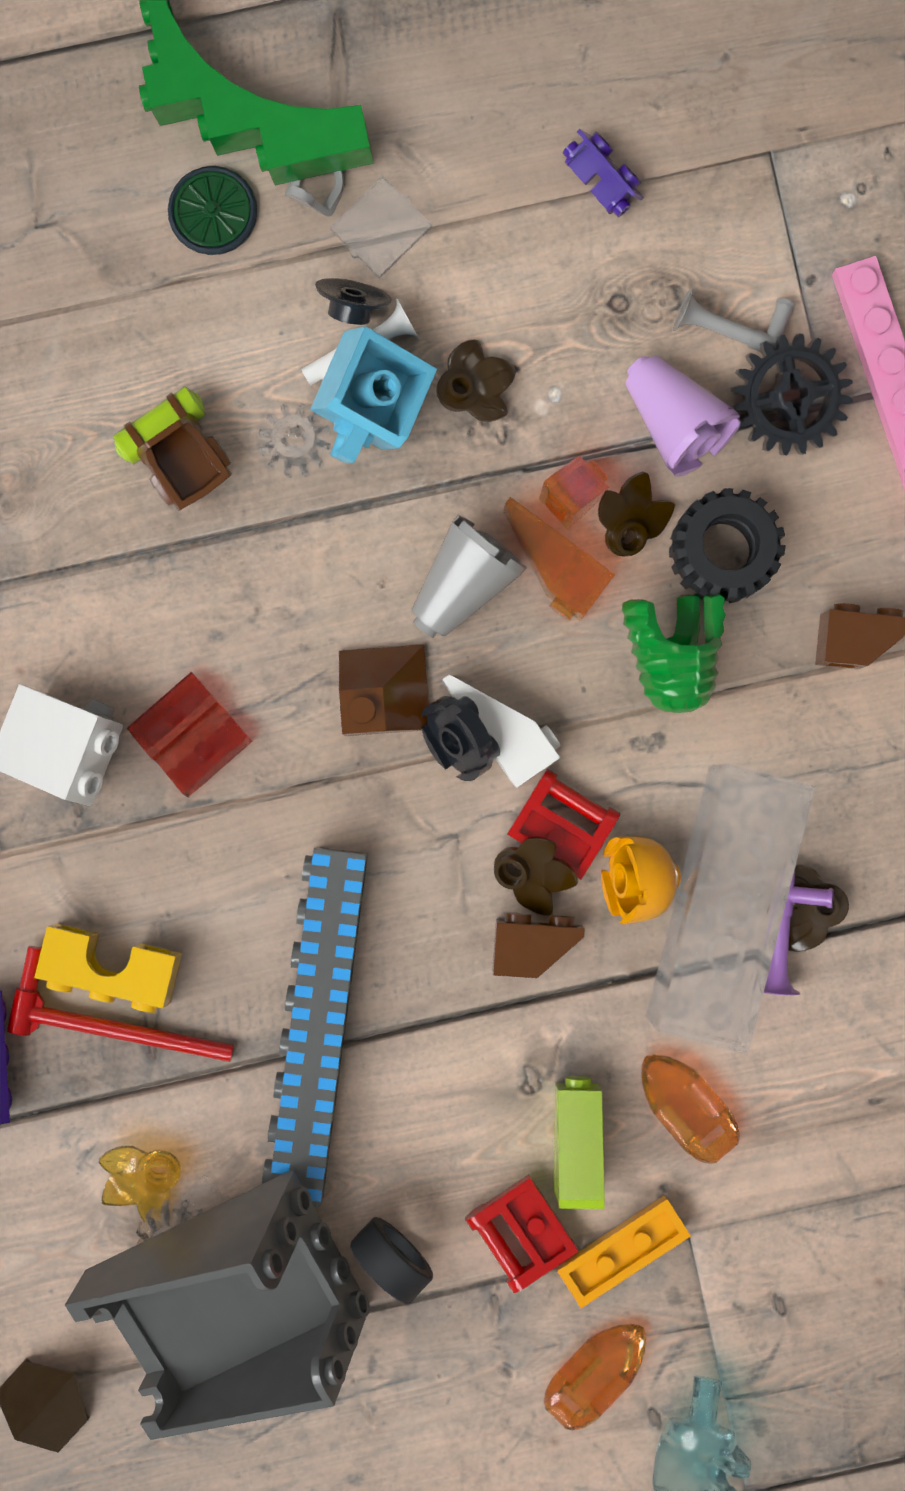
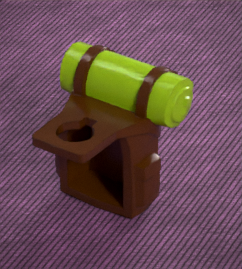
(175, 449)

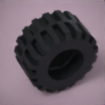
(748, 518)

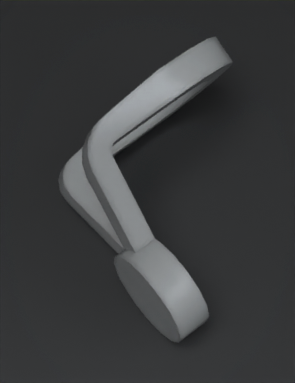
(308, 200)

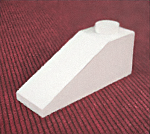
(522, 744)

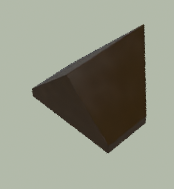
(42, 1405)

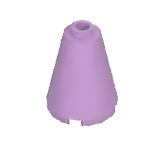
(679, 414)

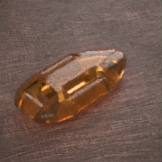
(688, 1107)
(596, 1375)

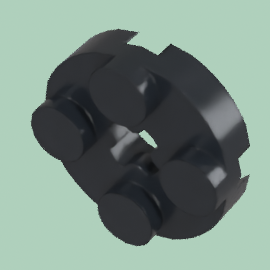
(459, 737)

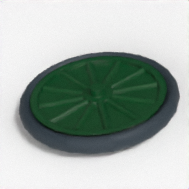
(212, 210)

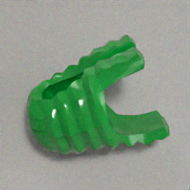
(673, 669)

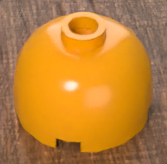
(639, 880)

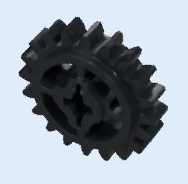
(828, 386)

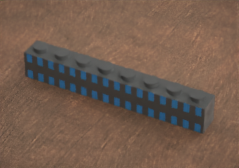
(318, 1017)

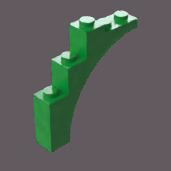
(288, 139)

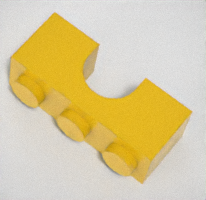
(71, 961)

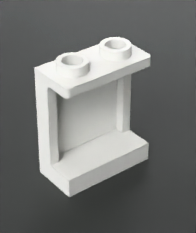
(56, 745)

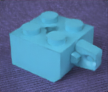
(365, 366)

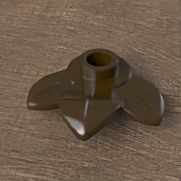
(480, 377)
(635, 512)
(538, 873)
(807, 922)

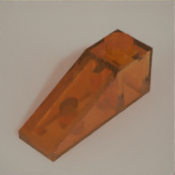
(563, 569)

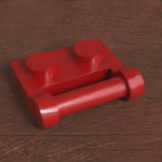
(572, 843)
(534, 1227)

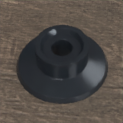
(351, 300)

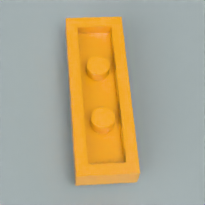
(623, 1251)

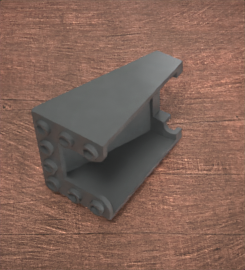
(233, 1311)

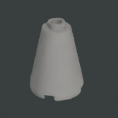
(463, 578)

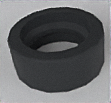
(391, 1260)

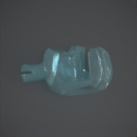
(697, 1450)

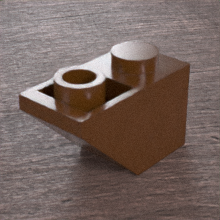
(857, 638)
(532, 947)

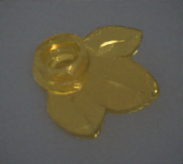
(134, 1180)

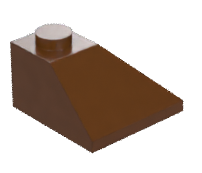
(383, 690)

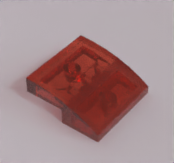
(189, 734)

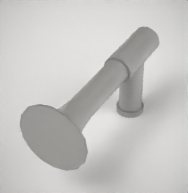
(694, 314)

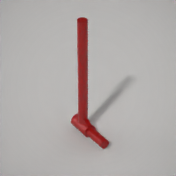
(29, 1013)

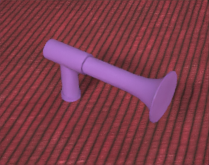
(778, 979)

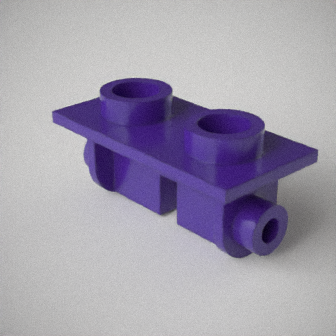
(593, 158)

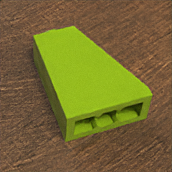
(578, 1144)

